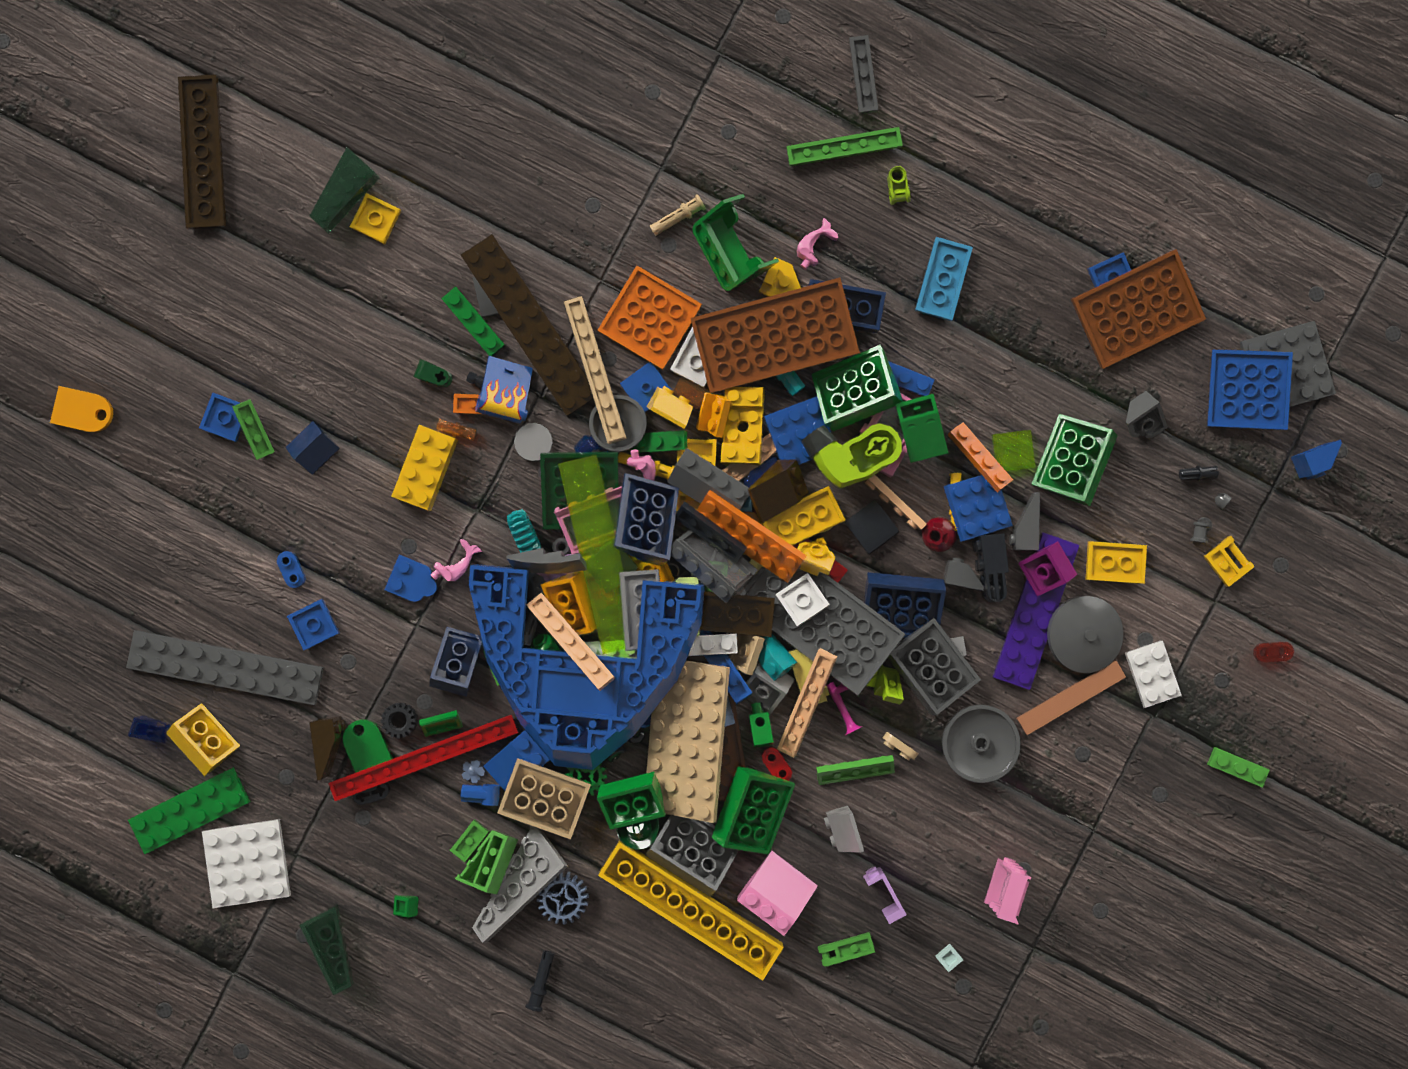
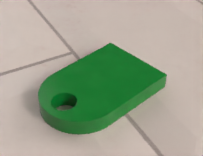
(368, 748)

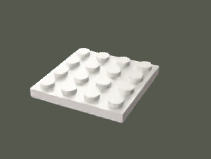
(246, 863)

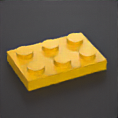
(1116, 562)

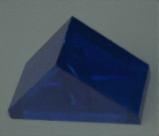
(149, 729)

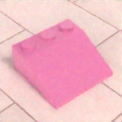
(777, 893)

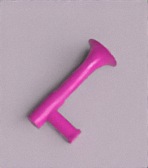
(835, 694)

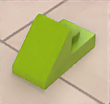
(889, 685)

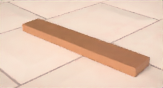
(1070, 697)

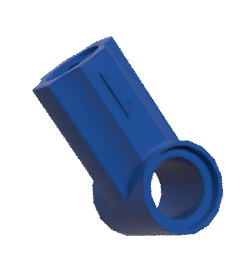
(486, 794)

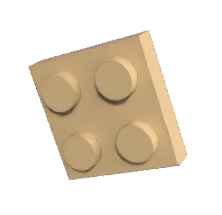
(748, 653)

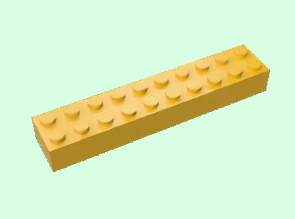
(691, 910)

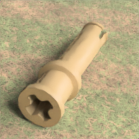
(685, 211)

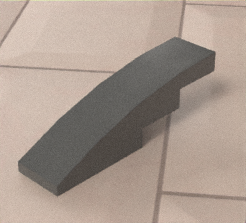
(548, 563)

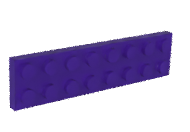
(1030, 626)

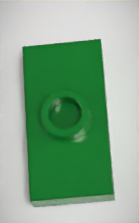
(440, 723)

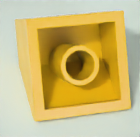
(670, 407)

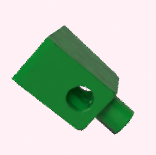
(761, 735)

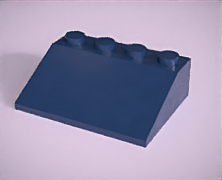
(646, 519)
(905, 600)

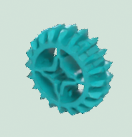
(523, 531)

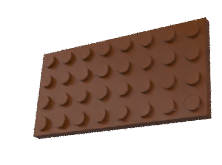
(775, 335)

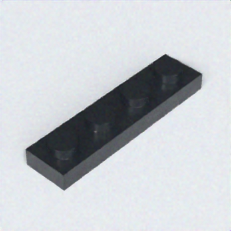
(710, 532)

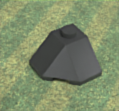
(1145, 416)

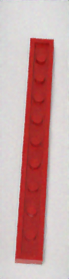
(423, 757)

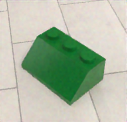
(631, 800)

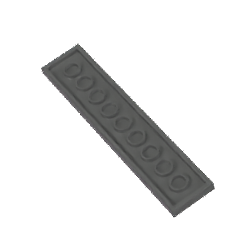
(224, 667)

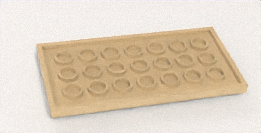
(689, 741)

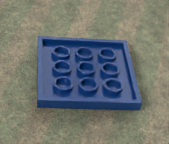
(1249, 389)

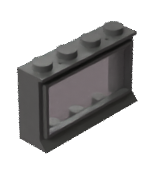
(712, 566)

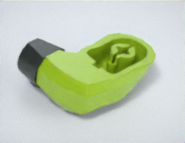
(855, 459)

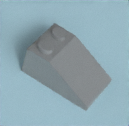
(844, 830)

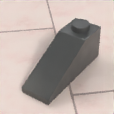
(1026, 530)

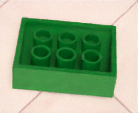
(856, 388)
(1074, 459)
(752, 811)

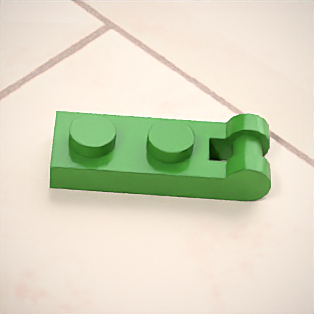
(847, 949)

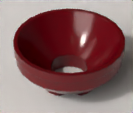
(947, 532)

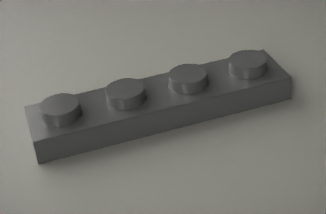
(863, 74)

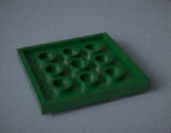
(552, 485)

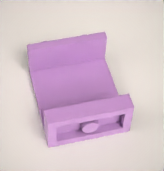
(894, 911)

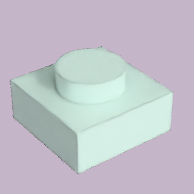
(949, 957)

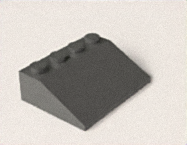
(933, 667)
(691, 853)

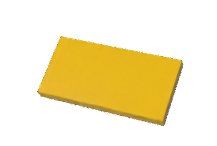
(807, 518)

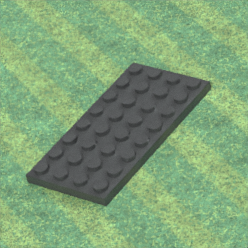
(844, 629)

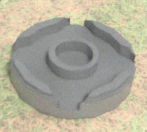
(532, 441)

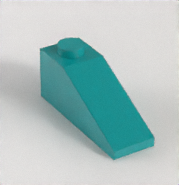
(775, 658)

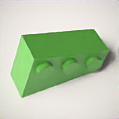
(489, 863)

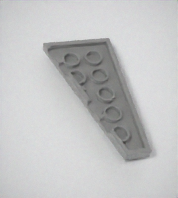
(527, 875)

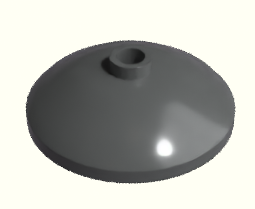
(633, 422)

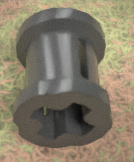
(1200, 532)

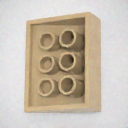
(544, 798)

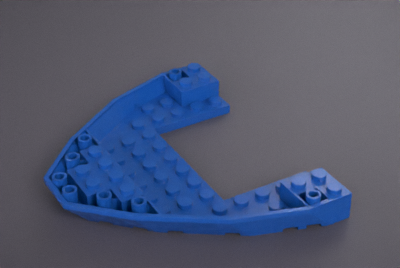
(553, 695)

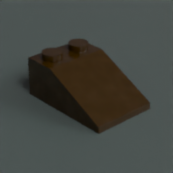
(778, 489)
(326, 740)

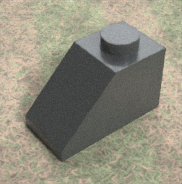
(961, 575)

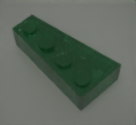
(344, 189)
(328, 945)

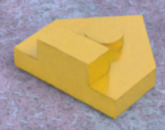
(779, 279)
(817, 557)

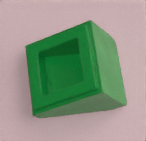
(405, 906)

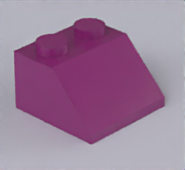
(1047, 568)

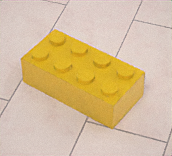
(424, 468)

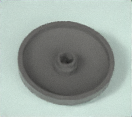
(1085, 634)
(981, 743)

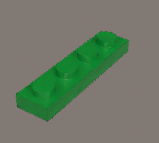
(473, 321)

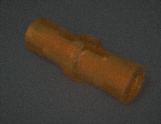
(456, 429)

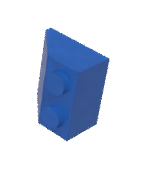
(1316, 460)

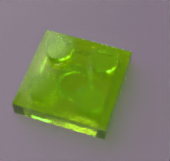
(1014, 450)

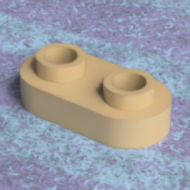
(893, 742)

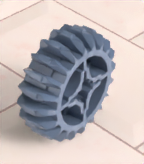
(559, 914)

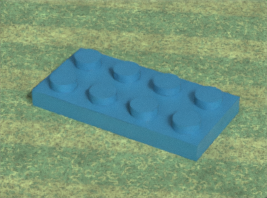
(943, 279)

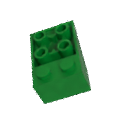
(921, 428)

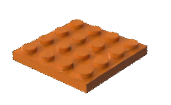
(649, 317)

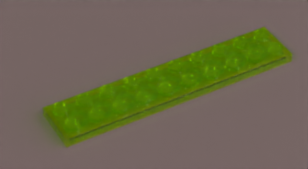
(595, 543)

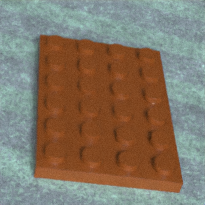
(1138, 309)

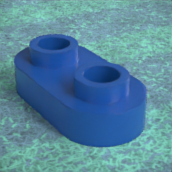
(291, 569)

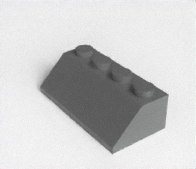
(697, 476)

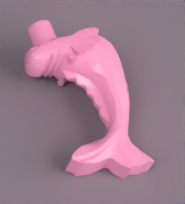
(805, 247)
(642, 463)
(453, 573)

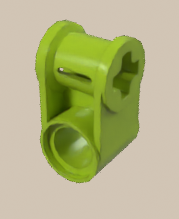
(898, 190)

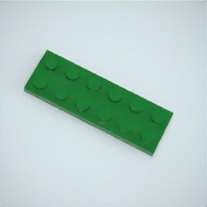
(188, 810)

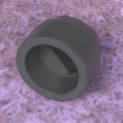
(1222, 500)

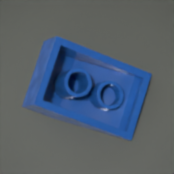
(503, 763)

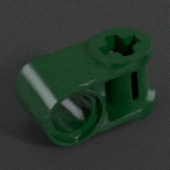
(430, 373)

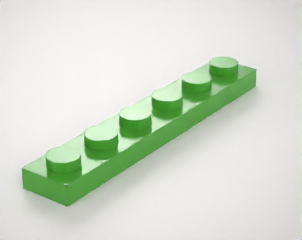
(844, 146)

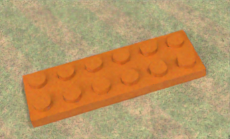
(762, 544)

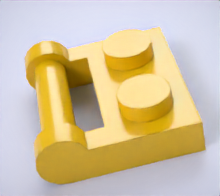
(1224, 565)

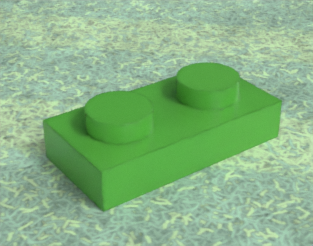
(469, 840)

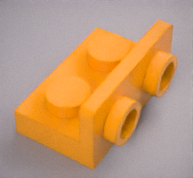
(713, 414)

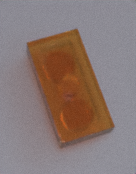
(690, 391)

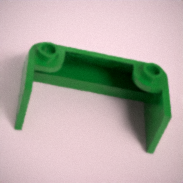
(724, 248)

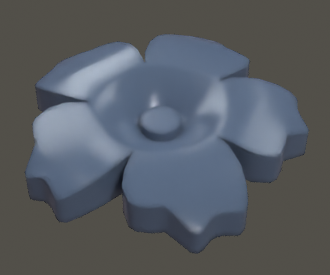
(472, 771)

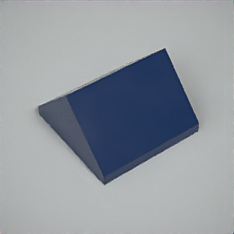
(312, 448)

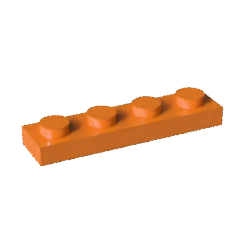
(980, 457)

